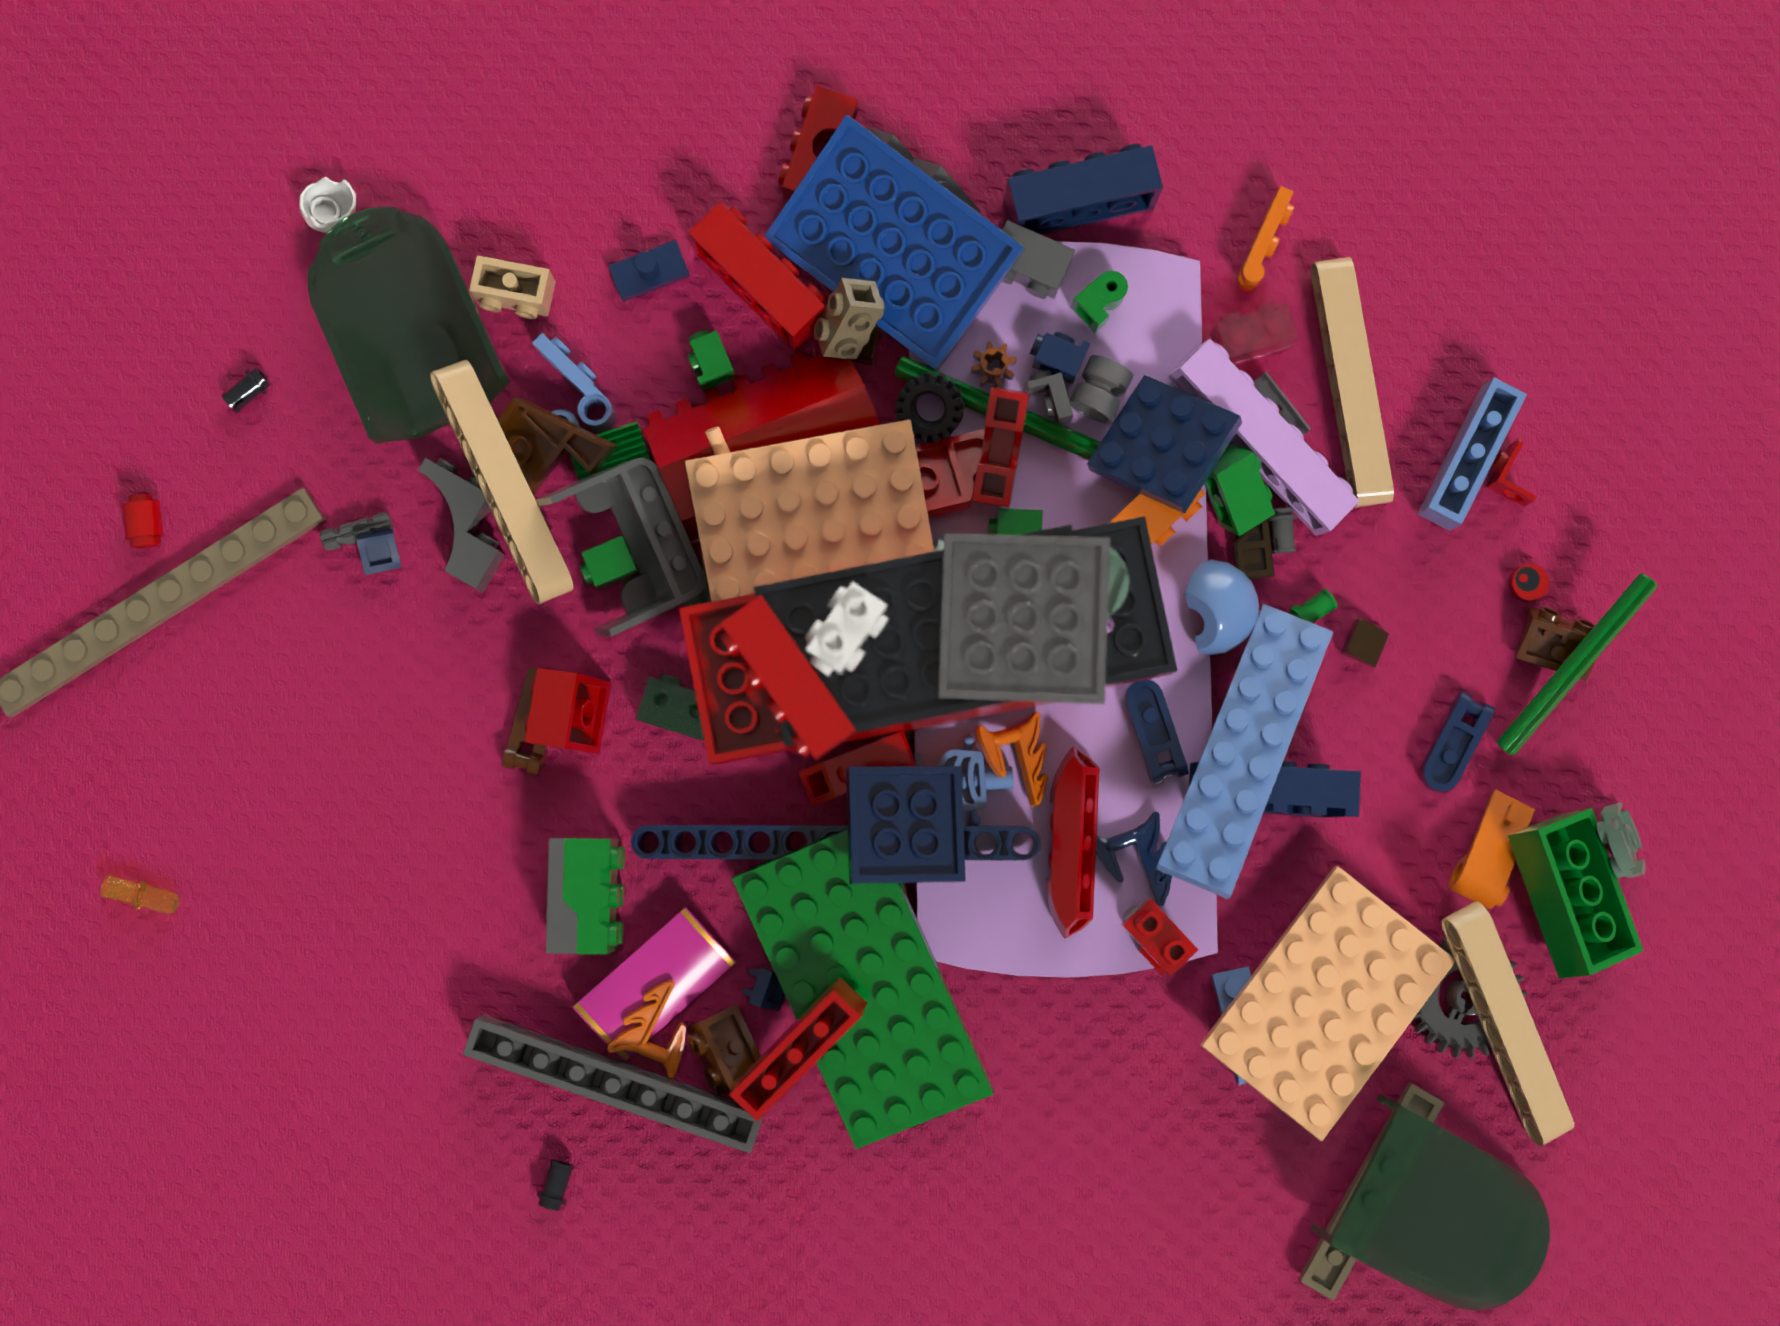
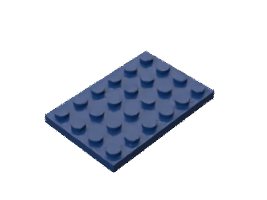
(889, 222)

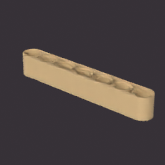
(1352, 381)
(501, 481)
(1507, 1023)

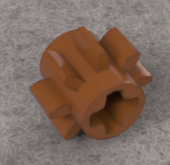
(988, 357)

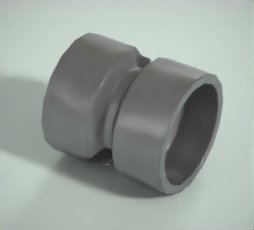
(1102, 385)

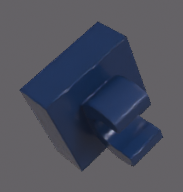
(766, 991)

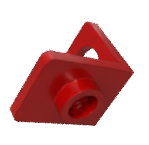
(1501, 467)

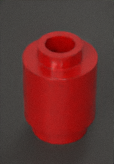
(142, 521)

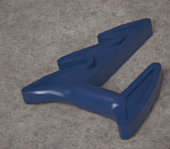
(1145, 839)

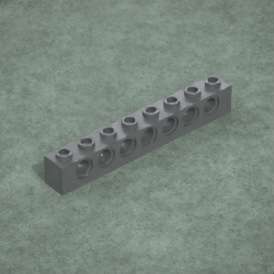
(612, 1082)

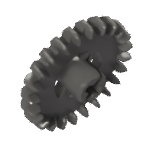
(1449, 1029)

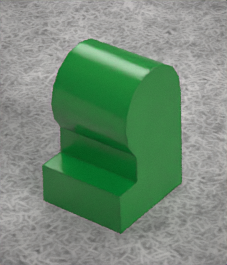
(1100, 295)

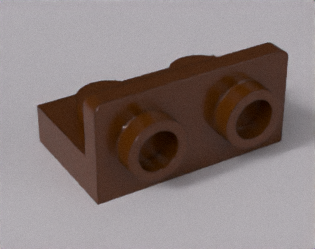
(1551, 639)
(724, 1048)

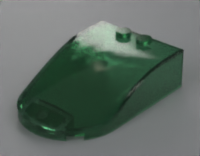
(1443, 1217)

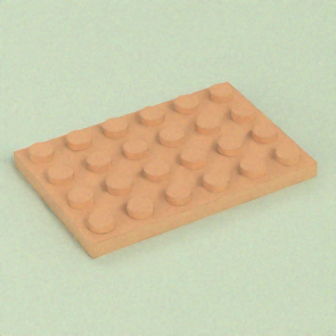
(809, 507)
(1328, 1003)

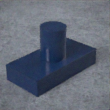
(649, 271)

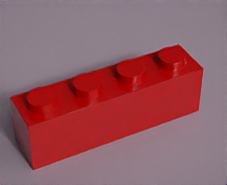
(787, 677)
(798, 1049)

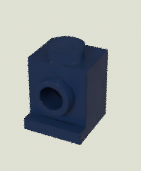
(1058, 355)

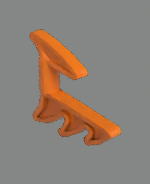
(1024, 738)
(636, 1037)

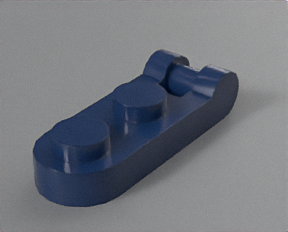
(1154, 730)
(1455, 743)

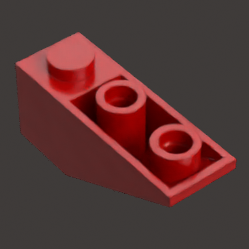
(828, 778)

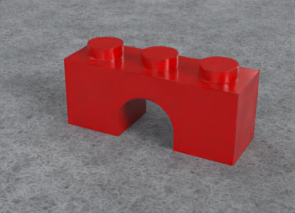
(822, 117)
(1001, 446)

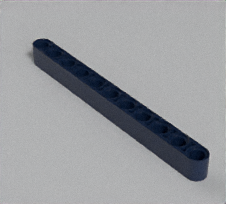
(780, 835)

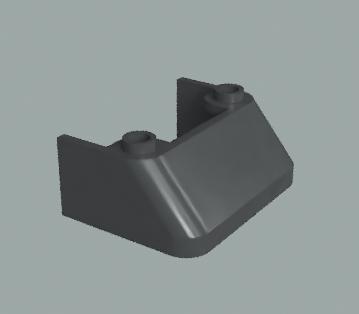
(652, 532)

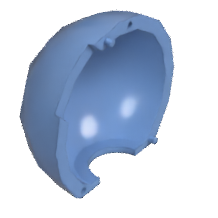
(1226, 604)

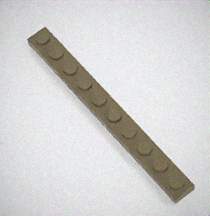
(158, 602)

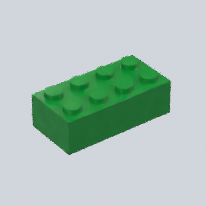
(1575, 894)

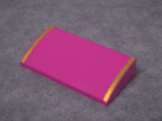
(679, 952)

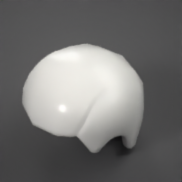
(326, 203)

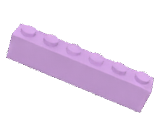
(1286, 460)

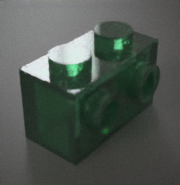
(670, 707)

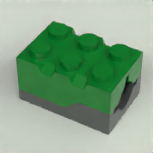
(584, 896)

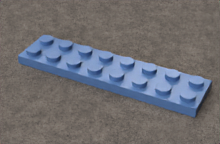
(1245, 752)

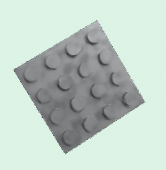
(1024, 618)

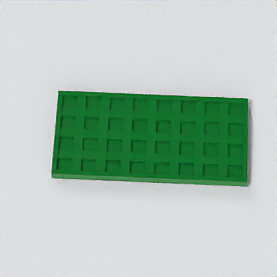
(910, 1047)

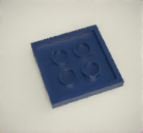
(1164, 443)
(905, 824)

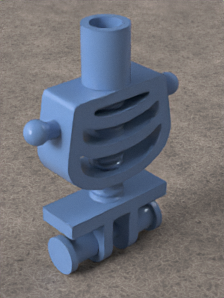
(984, 779)

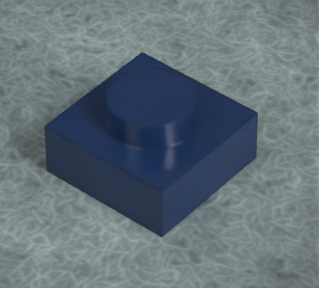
(378, 552)

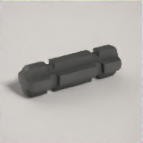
(347, 533)

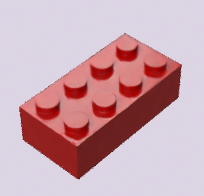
(757, 275)

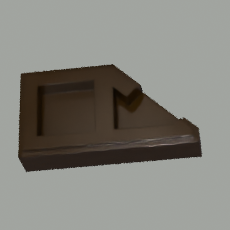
(1253, 552)

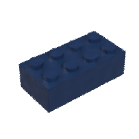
(1085, 190)

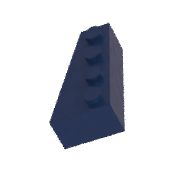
(1312, 791)

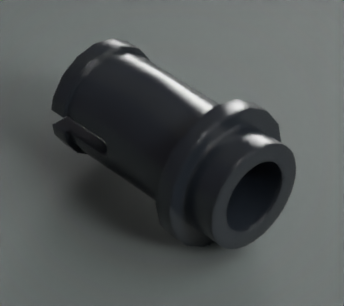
(246, 389)
(555, 1185)

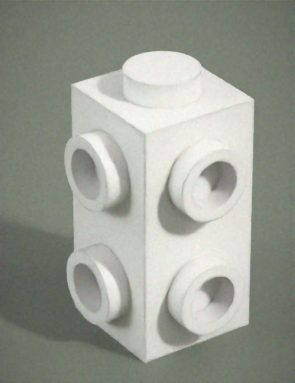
(838, 640)

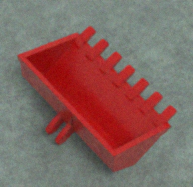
(785, 406)

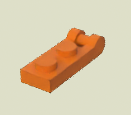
(1265, 241)

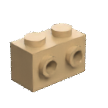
(512, 286)

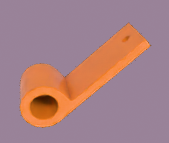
(1487, 866)

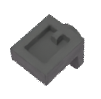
(1057, 400)

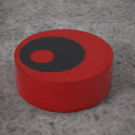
(1528, 583)

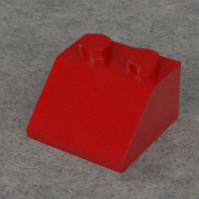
(567, 711)

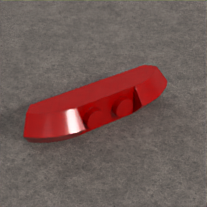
(1073, 842)

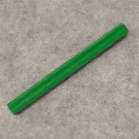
(1034, 424)
(1577, 663)

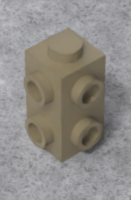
(849, 318)

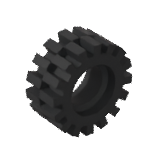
(942, 388)

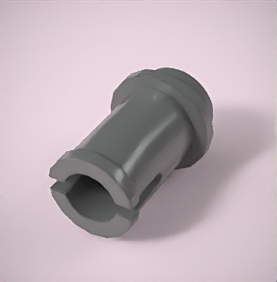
(1283, 531)

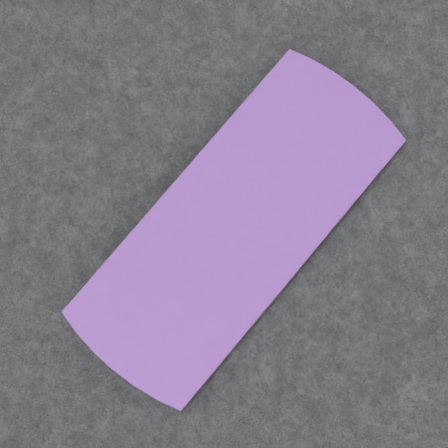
(1002, 910)

